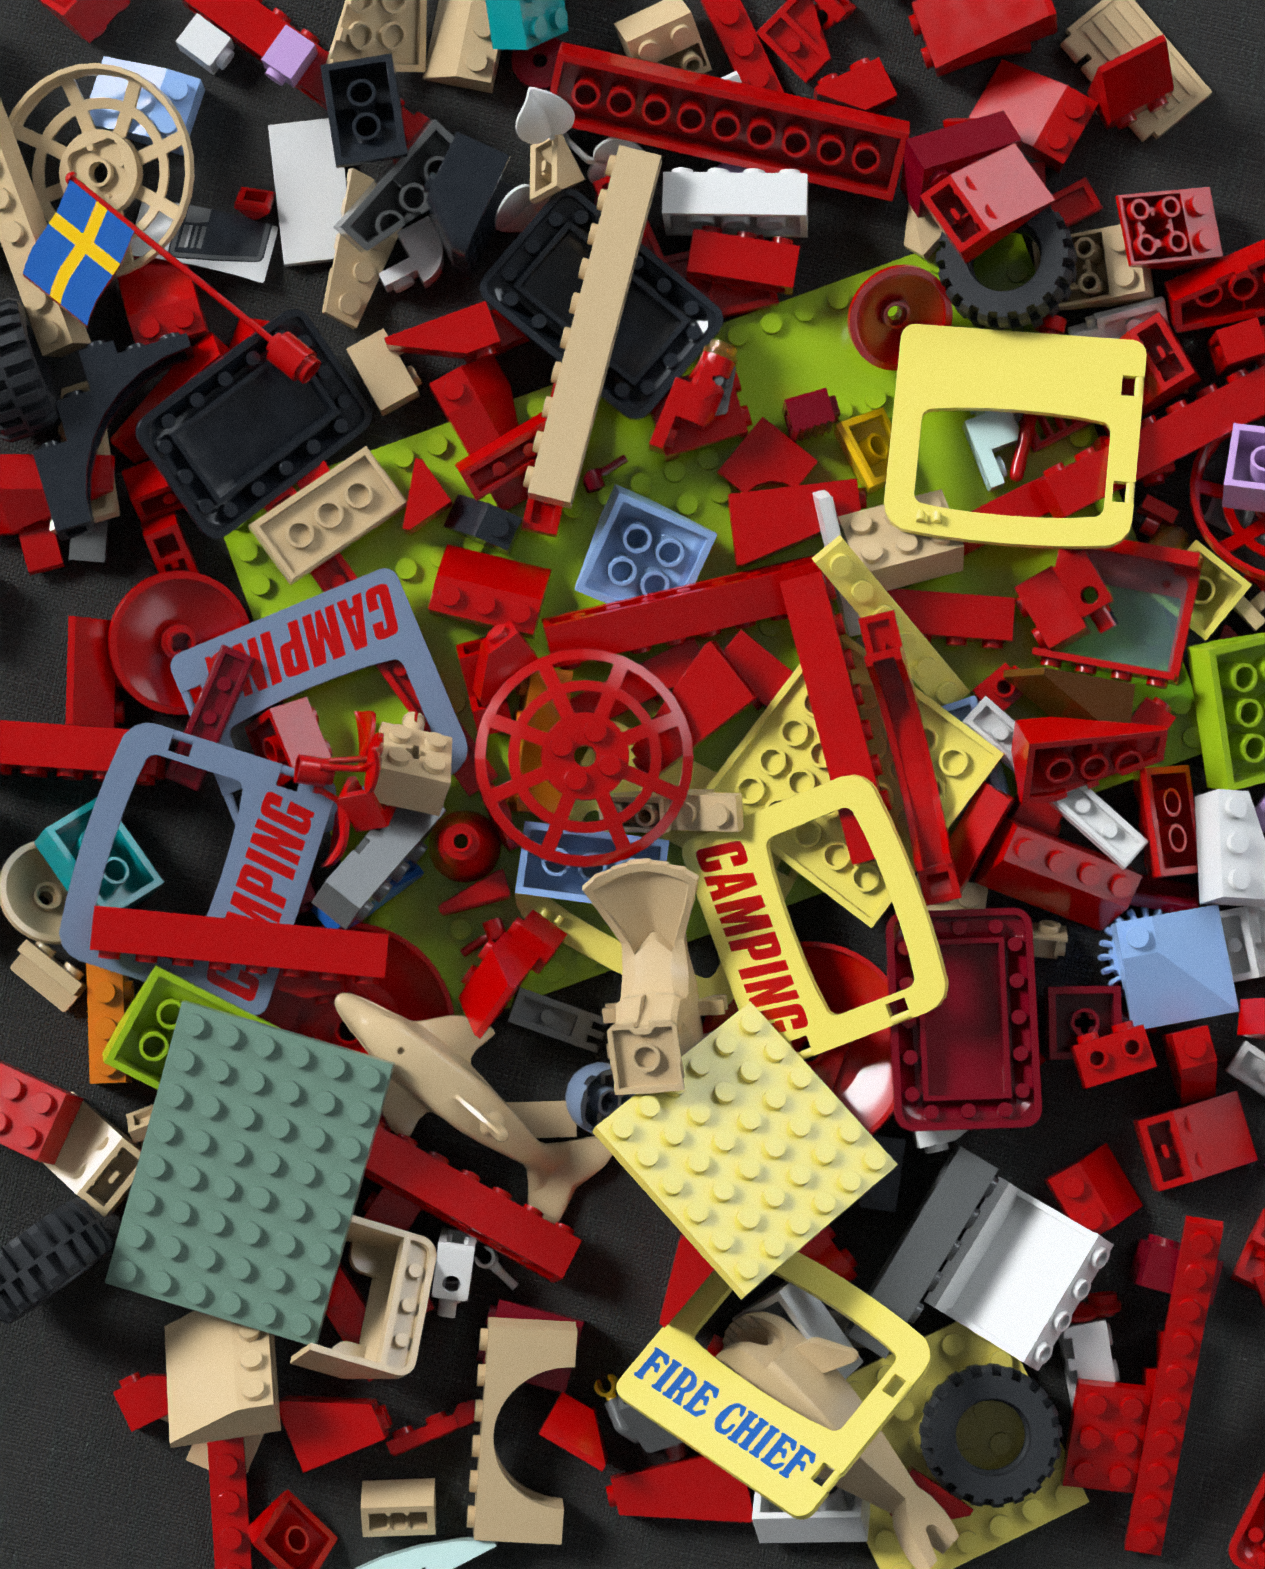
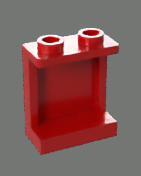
(721, 429)

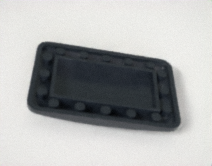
(662, 318)
(249, 430)

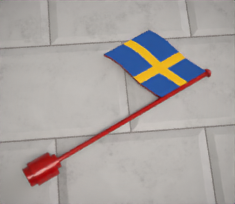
(86, 249)

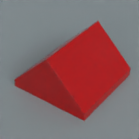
(291, 1534)

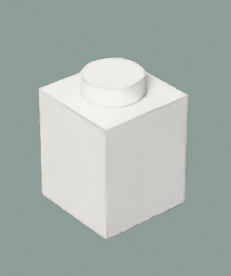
(206, 44)

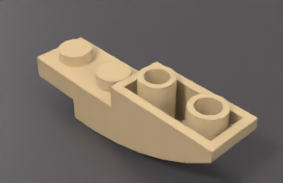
(700, 811)

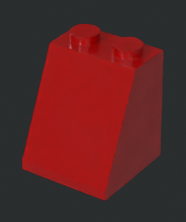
(332, 1426)

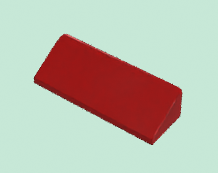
(501, 459)
(978, 829)

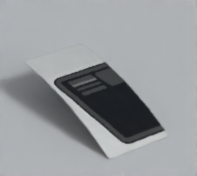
(214, 241)

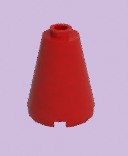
(469, 862)

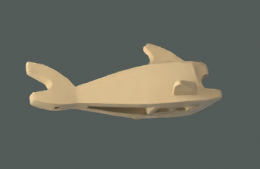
(806, 1380)

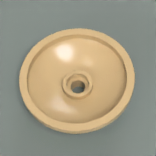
(22, 881)

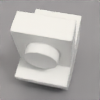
(424, 261)

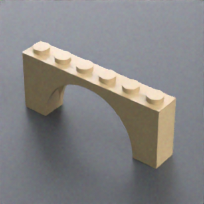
(502, 1504)

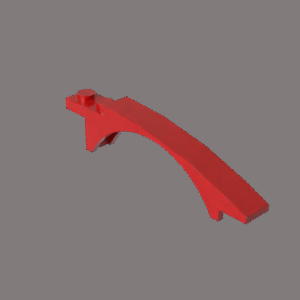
(912, 757)

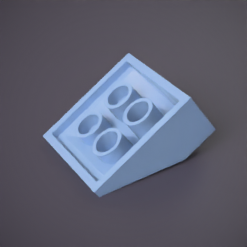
(641, 549)
(1175, 967)

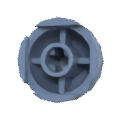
(592, 1095)

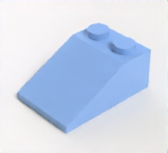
(183, 91)

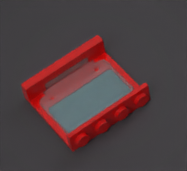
(1154, 611)

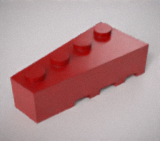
(1219, 291)

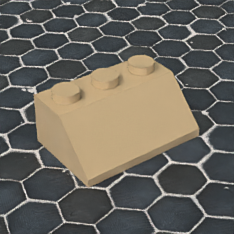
(462, 46)

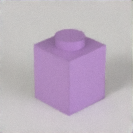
(288, 57)

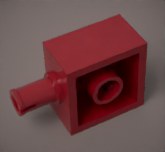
(1066, 1004)

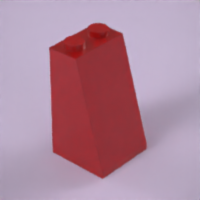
(975, 30)

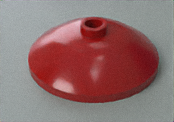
(918, 301)

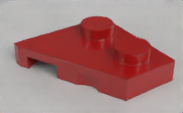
(797, 38)

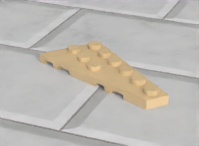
(382, 28)

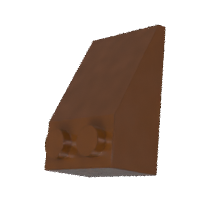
(1074, 694)

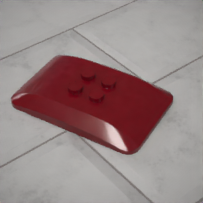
(978, 1051)

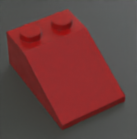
(1133, 84)
(1041, 110)
(162, 302)

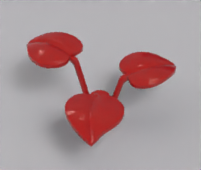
(321, 772)

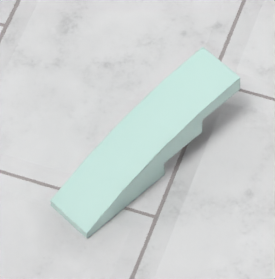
(432, 1555)

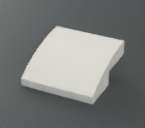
(1245, 941)

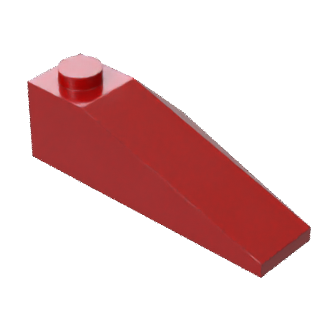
(480, 410)
(1069, 753)

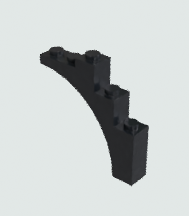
(85, 416)

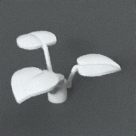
(539, 119)

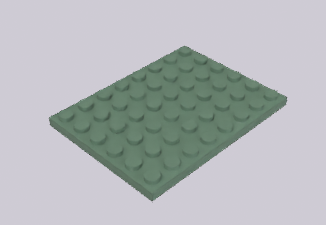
(249, 1172)

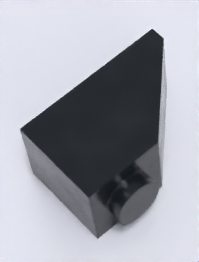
(484, 523)

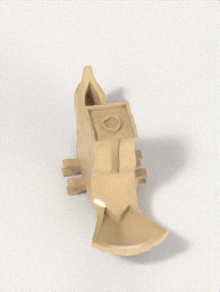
(659, 1003)

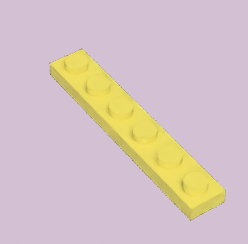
(870, 598)

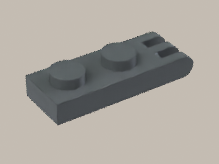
(555, 1019)

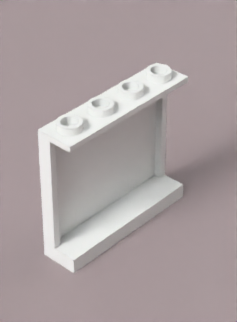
(1020, 1274)

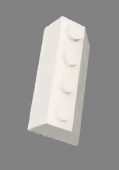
(736, 202)

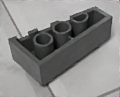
(398, 191)
(373, 865)

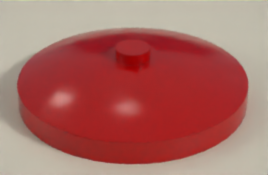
(161, 620)

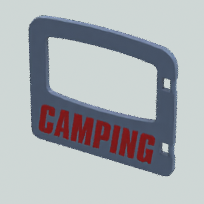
(321, 641)
(262, 874)

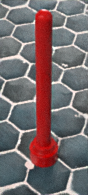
(1051, 325)

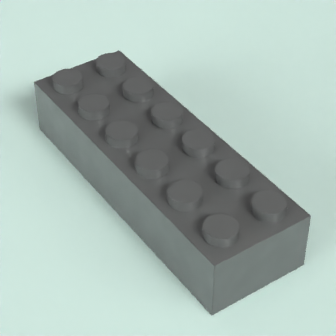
(929, 1240)

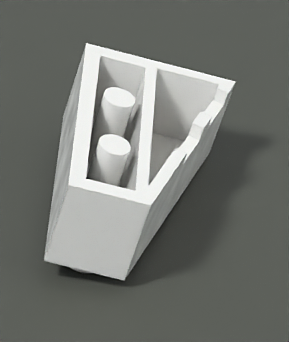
(1229, 849)
(1087, 1354)

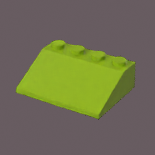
(1230, 709)
(147, 1027)

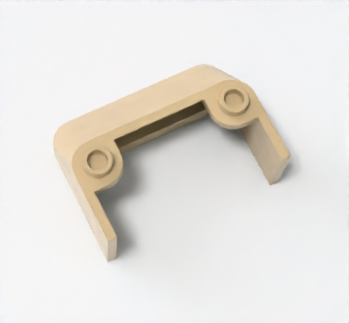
(395, 1308)

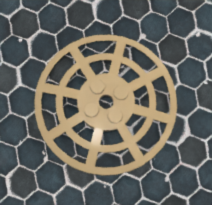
(107, 147)

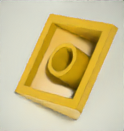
(866, 447)

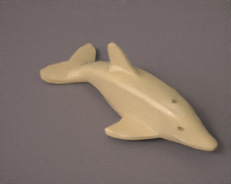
(437, 1077)

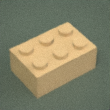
(899, 556)

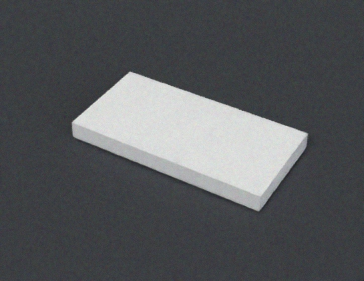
(306, 190)

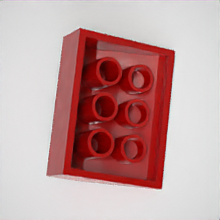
(686, 1277)

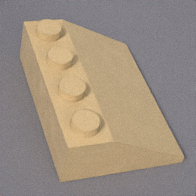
(219, 1380)

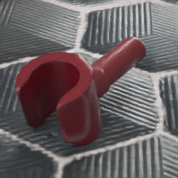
(593, 479)

